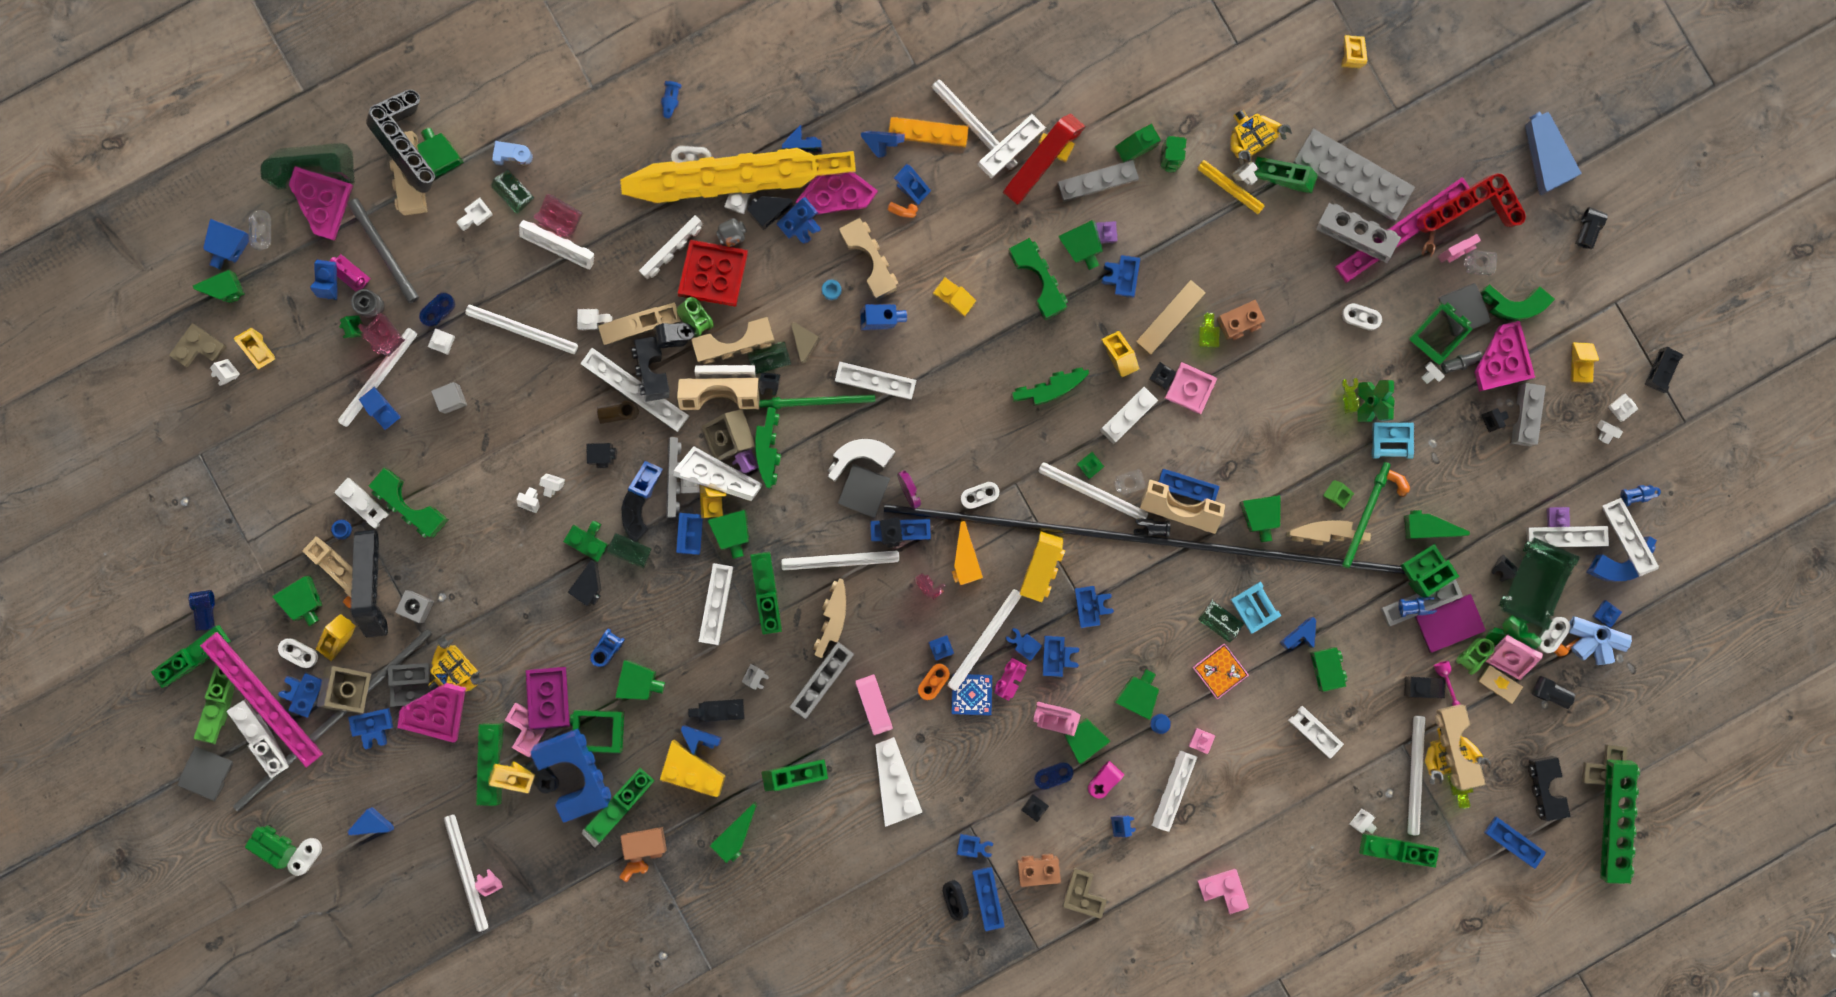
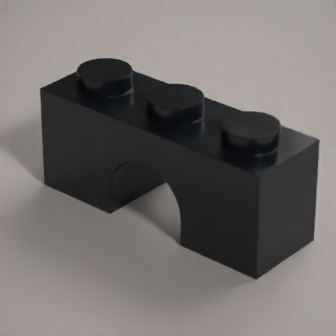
(653, 385)
(1543, 772)

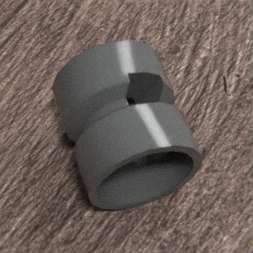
(367, 303)

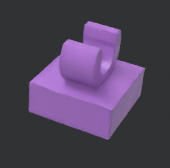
(1107, 231)
(746, 461)
(1558, 517)

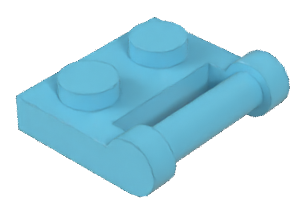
(1393, 434)
(1250, 611)

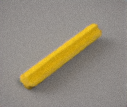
(1231, 187)

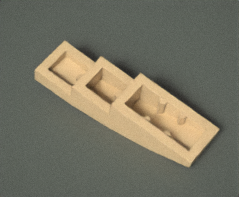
(1171, 317)

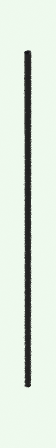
(1141, 539)

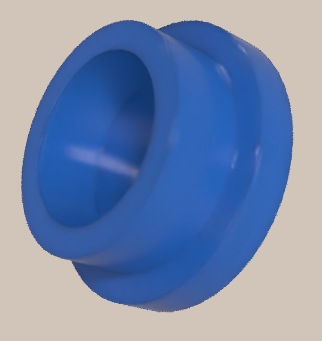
(341, 529)
(1160, 723)

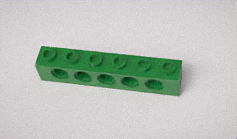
(1615, 772)

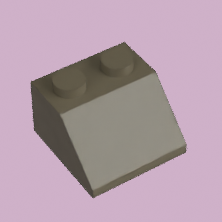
(728, 435)
(343, 689)

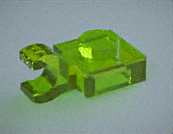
(1209, 335)
(1351, 401)
(1463, 799)

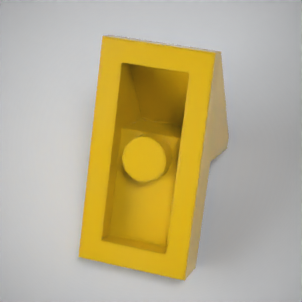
(1355, 52)
(954, 296)
(253, 346)
(1583, 362)
(711, 502)
(512, 777)

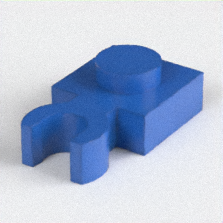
(1026, 646)
(970, 846)

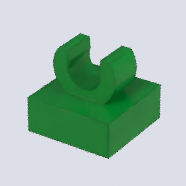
(350, 326)
(1090, 465)

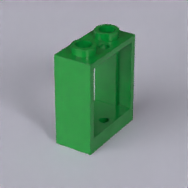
(1429, 350)
(618, 728)

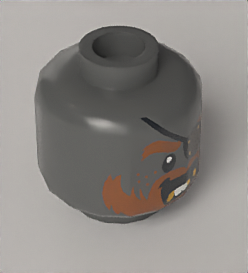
(731, 232)

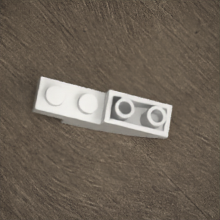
(259, 737)

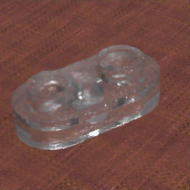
(261, 230)

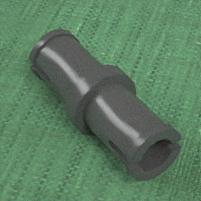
(1461, 362)

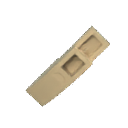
(638, 323)
(1321, 531)
(836, 611)

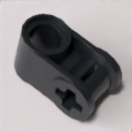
(673, 335)
(541, 777)

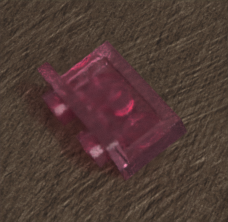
(558, 216)
(382, 335)

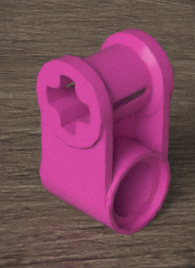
(1107, 777)

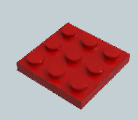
(713, 273)

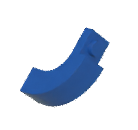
(1612, 571)

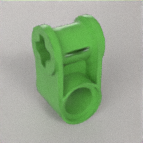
(694, 317)
(1474, 656)

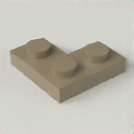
(196, 341)
(1596, 773)
(1079, 899)

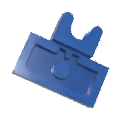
(799, 221)
(1123, 275)
(1090, 606)
(1056, 656)
(302, 693)
(371, 726)

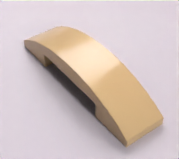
(331, 562)

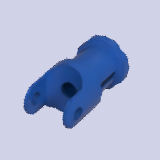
(669, 102)
(1641, 493)
(1414, 607)

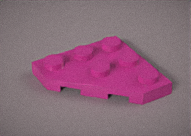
(838, 193)
(321, 200)
(1505, 359)
(435, 713)

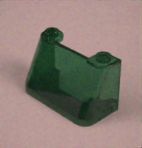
(332, 158)
(1538, 583)

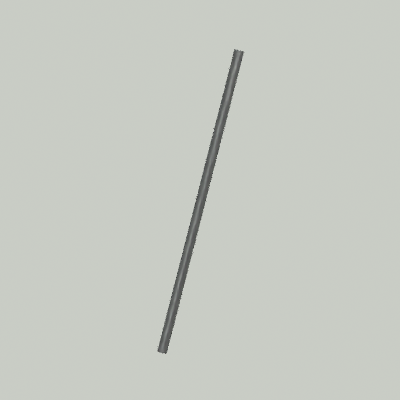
(335, 717)

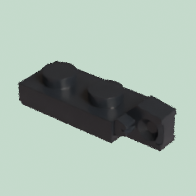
(719, 710)

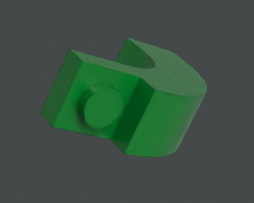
(1510, 310)

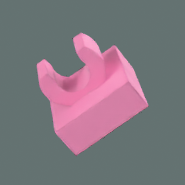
(1201, 741)
(488, 884)

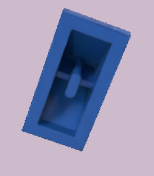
(371, 822)

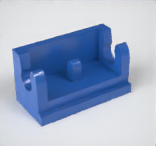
(689, 534)

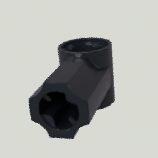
(1592, 223)
(1549, 691)

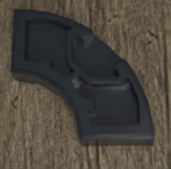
(632, 516)

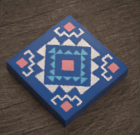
(973, 696)

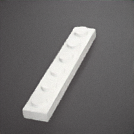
(630, 387)

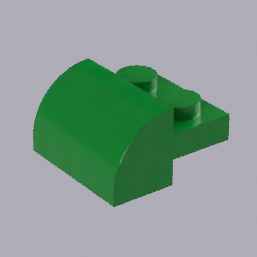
(1429, 571)

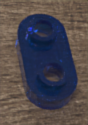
(436, 307)
(1053, 775)

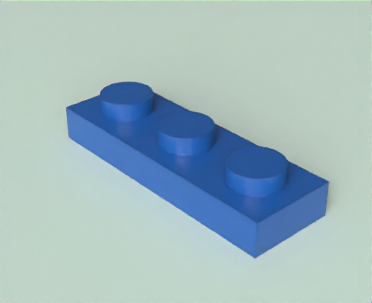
(1188, 486)
(910, 530)
(1515, 842)
(988, 898)

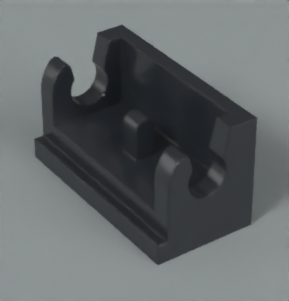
(1663, 369)

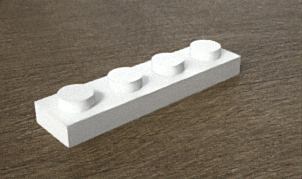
(1011, 146)
(555, 244)
(666, 253)
(875, 380)
(1571, 536)
(1630, 537)
(716, 604)
(1174, 791)

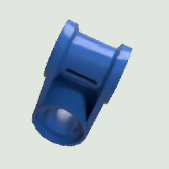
(607, 647)

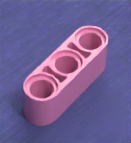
(874, 704)

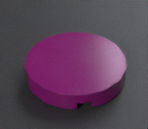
(909, 489)

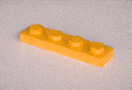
(930, 131)

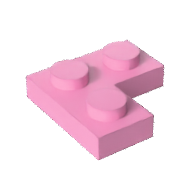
(1459, 249)
(527, 738)
(1229, 886)

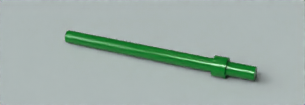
(777, 402)
(1379, 481)

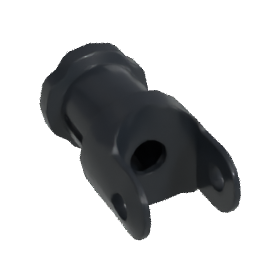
(1152, 527)

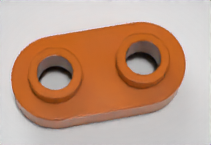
(933, 681)

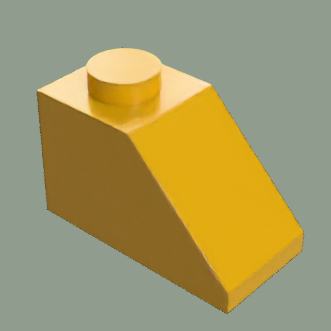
(1120, 354)
(335, 637)

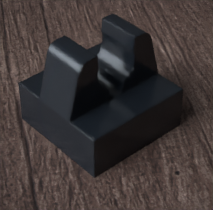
(1162, 375)
(769, 381)
(1494, 419)
(1506, 566)
(1034, 807)

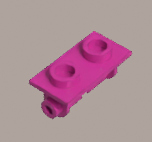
(350, 273)
(1013, 671)

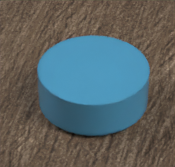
(831, 289)

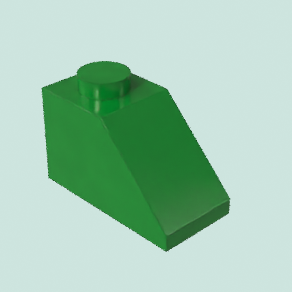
(1138, 143)
(222, 287)

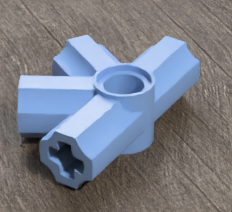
(1590, 643)

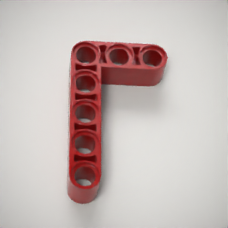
(1062, 133)
(1471, 200)

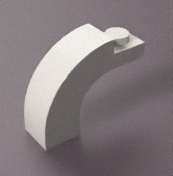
(861, 448)

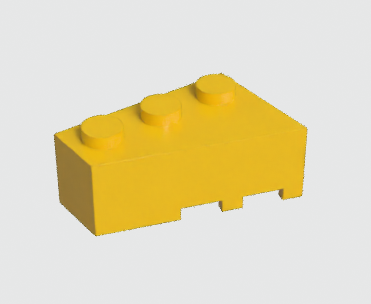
(1042, 566)
(690, 771)

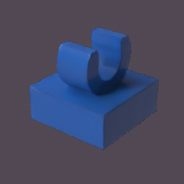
(1607, 613)
(941, 647)
(1121, 826)

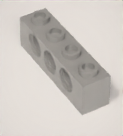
(1347, 234)
(822, 680)

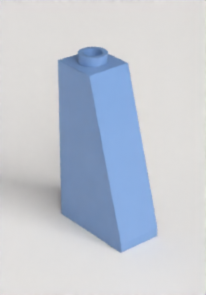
(1549, 153)

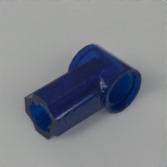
(202, 606)

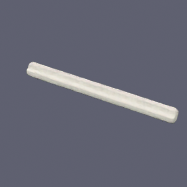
(971, 121)
(521, 329)
(376, 378)
(1092, 491)
(840, 560)
(984, 640)
(1416, 775)
(466, 873)

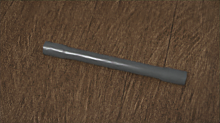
(405, 286)

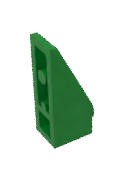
(1286, 174)
(1429, 526)
(794, 775)
(733, 838)

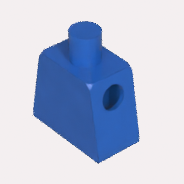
(224, 243)
(873, 316)

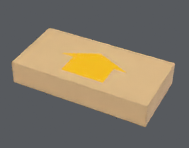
(1500, 684)

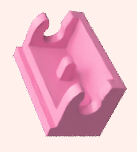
(1056, 718)

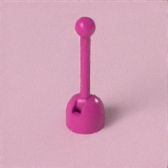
(1443, 669)

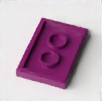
(1450, 623)
(547, 698)

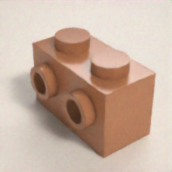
(1240, 320)
(643, 843)
(1038, 870)

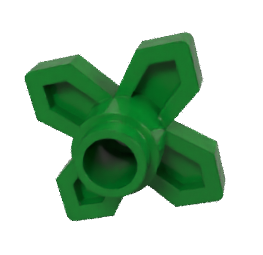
(1377, 401)
(1516, 630)

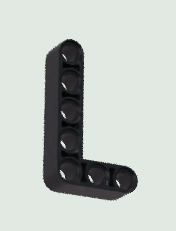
(397, 138)
(364, 585)

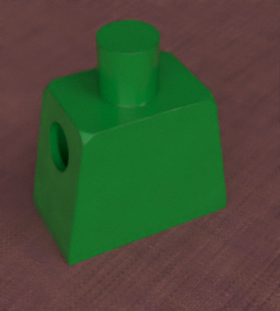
(438, 152)
(1083, 244)
(1262, 515)
(731, 532)
(300, 600)
(637, 682)
(1139, 695)
(1086, 741)

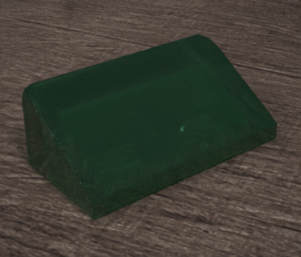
(512, 191)
(769, 358)
(629, 550)
(1221, 621)

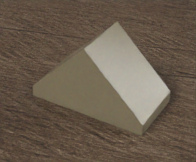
(805, 341)

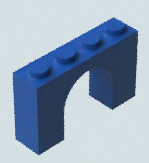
(572, 749)

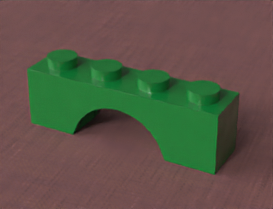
(1026, 256)
(389, 487)
(489, 748)

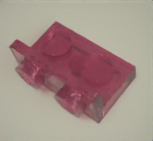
(925, 584)

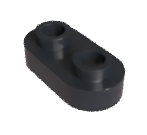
(955, 900)

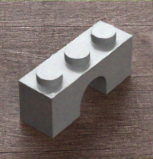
(1531, 400)

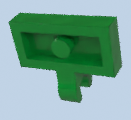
(586, 541)

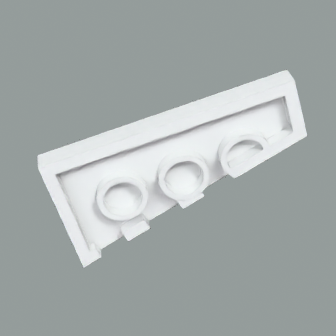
(713, 473)
(897, 791)

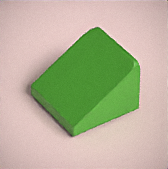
(1338, 494)

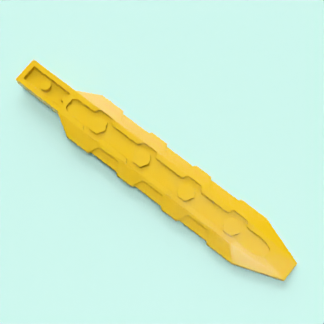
(734, 174)

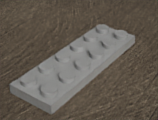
(1355, 175)

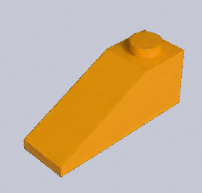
(966, 562)

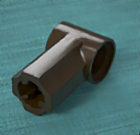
(616, 413)

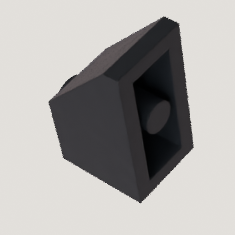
(768, 209)
(587, 585)
(1424, 687)

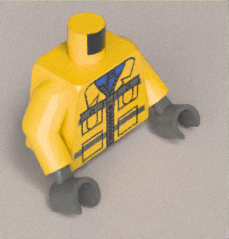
(1254, 135)
(452, 667)
(1436, 760)

